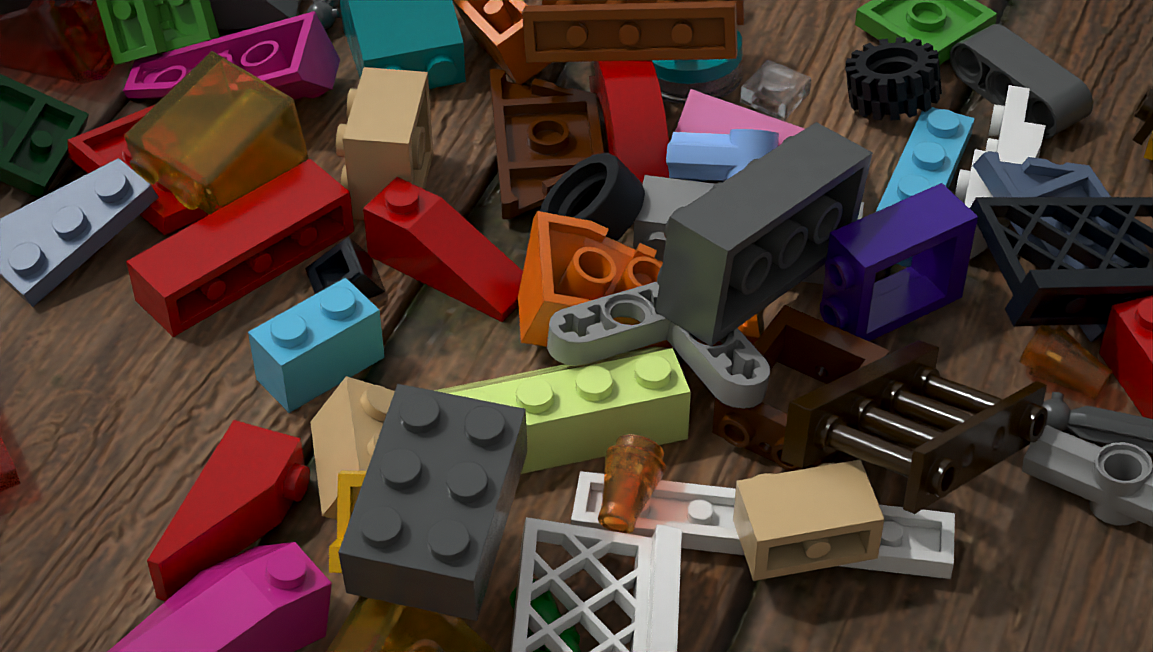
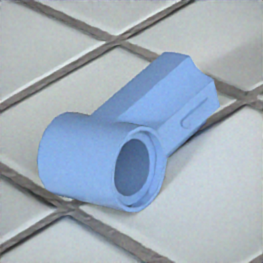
(716, 156)

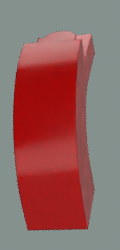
(633, 115)

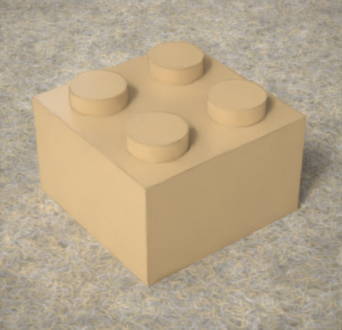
(385, 134)

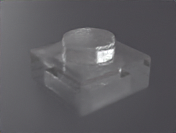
(775, 89)

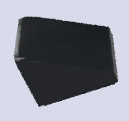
(348, 262)

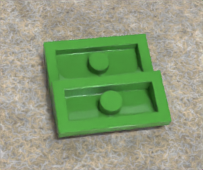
(155, 26)

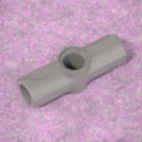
(1111, 477)

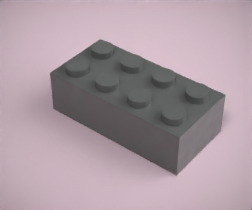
(759, 232)

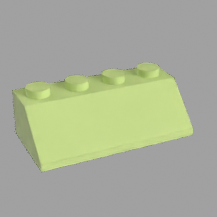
(587, 407)

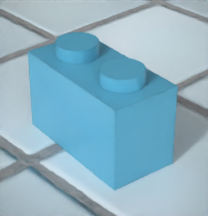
(317, 344)

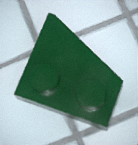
(34, 136)

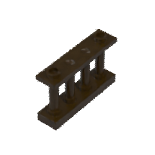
(903, 385)

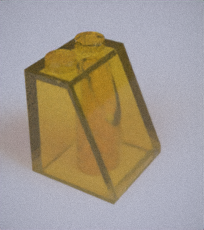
(217, 136)

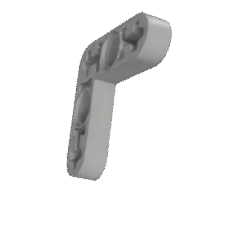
(590, 334)

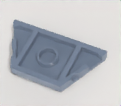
(1046, 179)

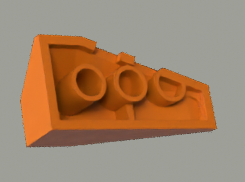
(576, 263)

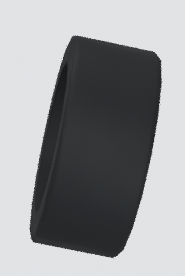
(600, 192)

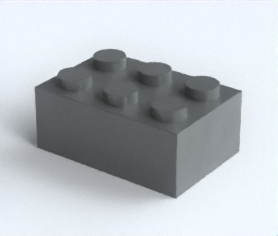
(435, 502)

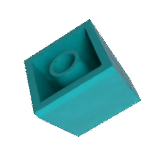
(406, 37)

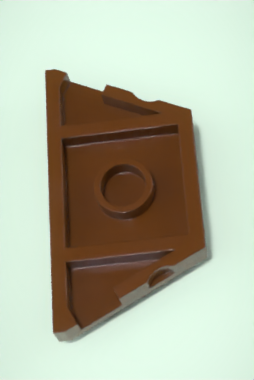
(539, 137)

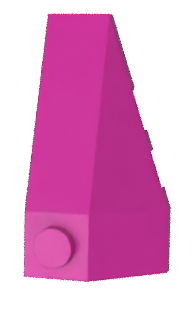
(285, 54)
(249, 603)

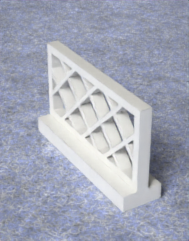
(654, 585)

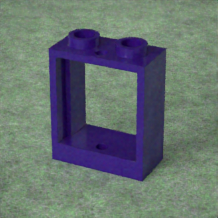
(929, 227)

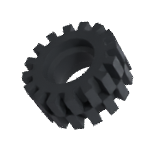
(893, 78)

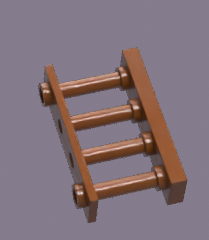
(631, 30)

